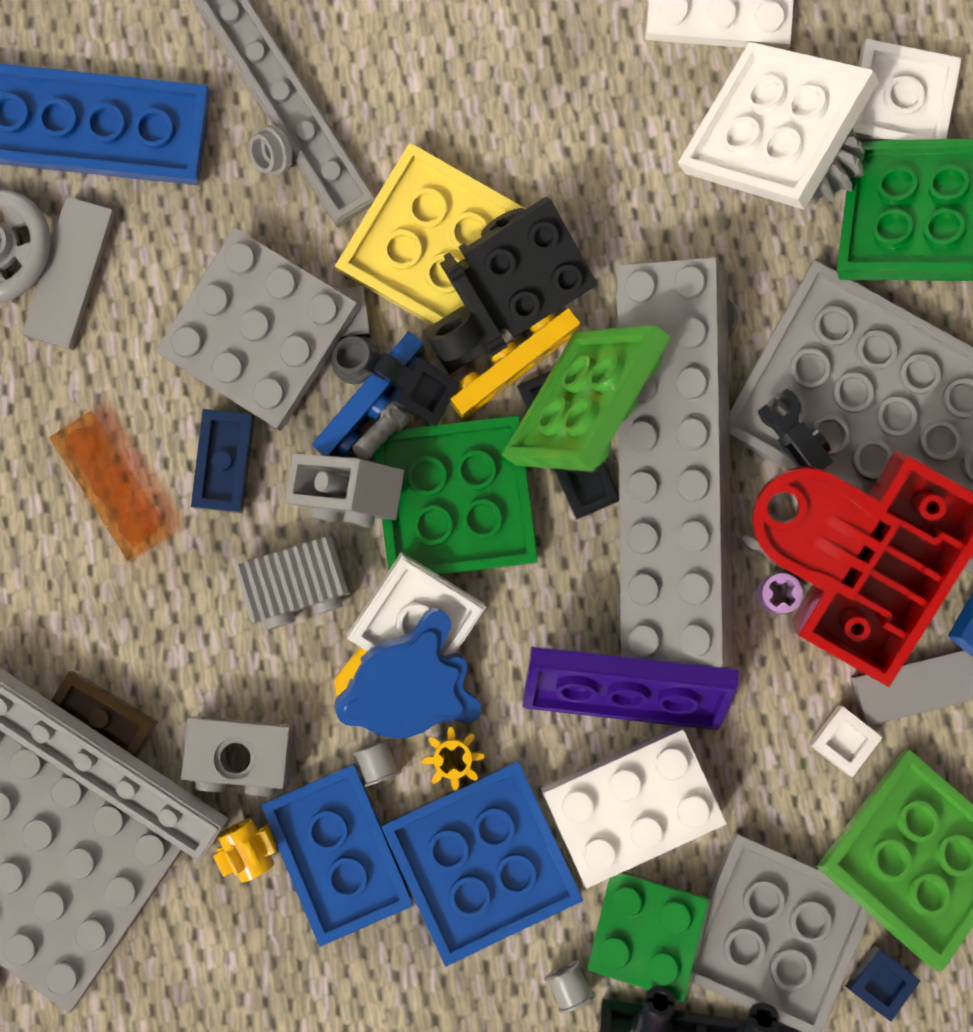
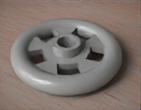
(32, 255)

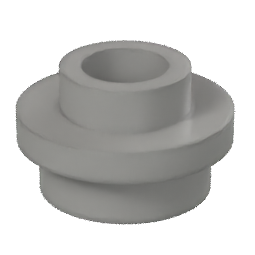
(271, 150)

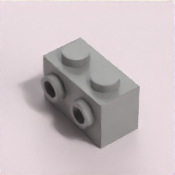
(345, 487)

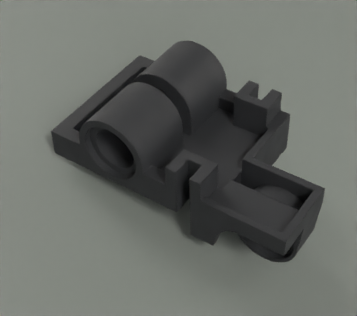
(510, 280)

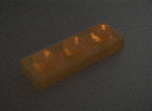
(110, 486)

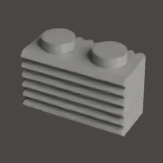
(293, 582)

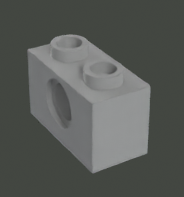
(207, 748)

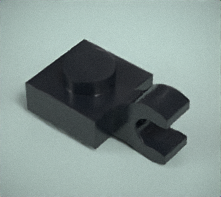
(419, 387)
(803, 445)

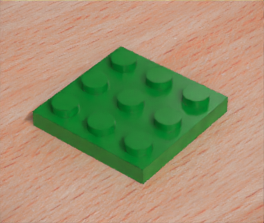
(910, 213)
(459, 498)

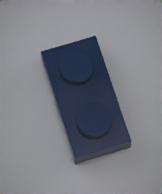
(222, 461)

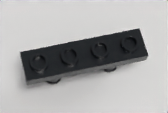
(659, 1015)

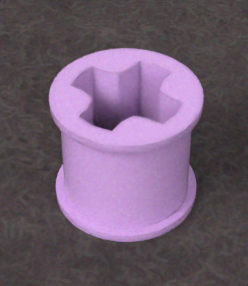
(793, 593)

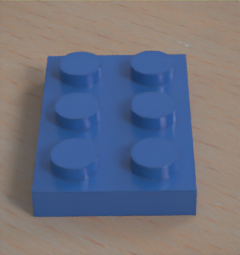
(337, 855)

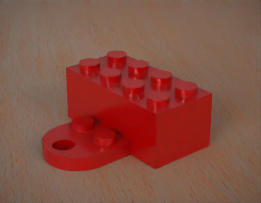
(872, 557)

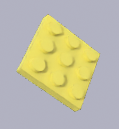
(411, 226)

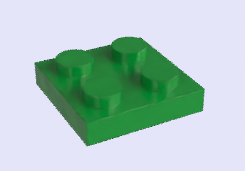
(649, 934)

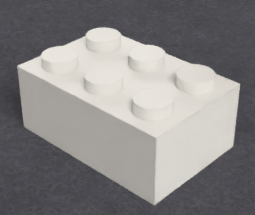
(633, 806)

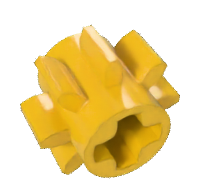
(454, 772)
(245, 850)

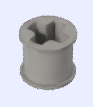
(377, 763)
(569, 986)

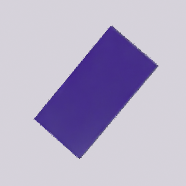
(628, 688)

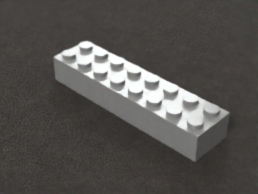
(677, 470)

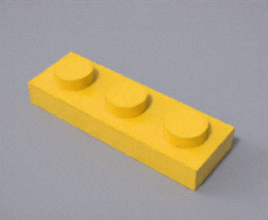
(513, 363)

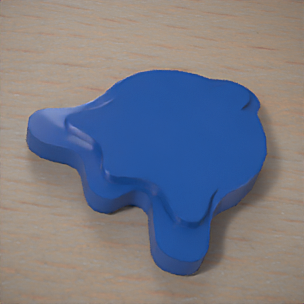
(408, 684)

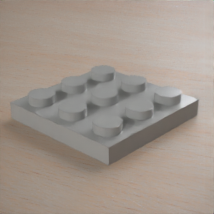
(257, 328)
(778, 935)

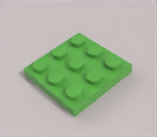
(587, 398)
(910, 859)

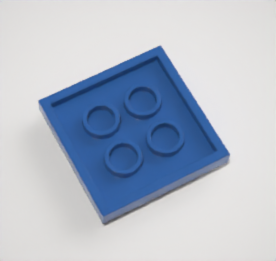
(481, 863)

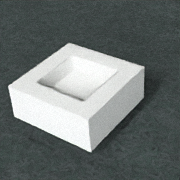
(845, 741)

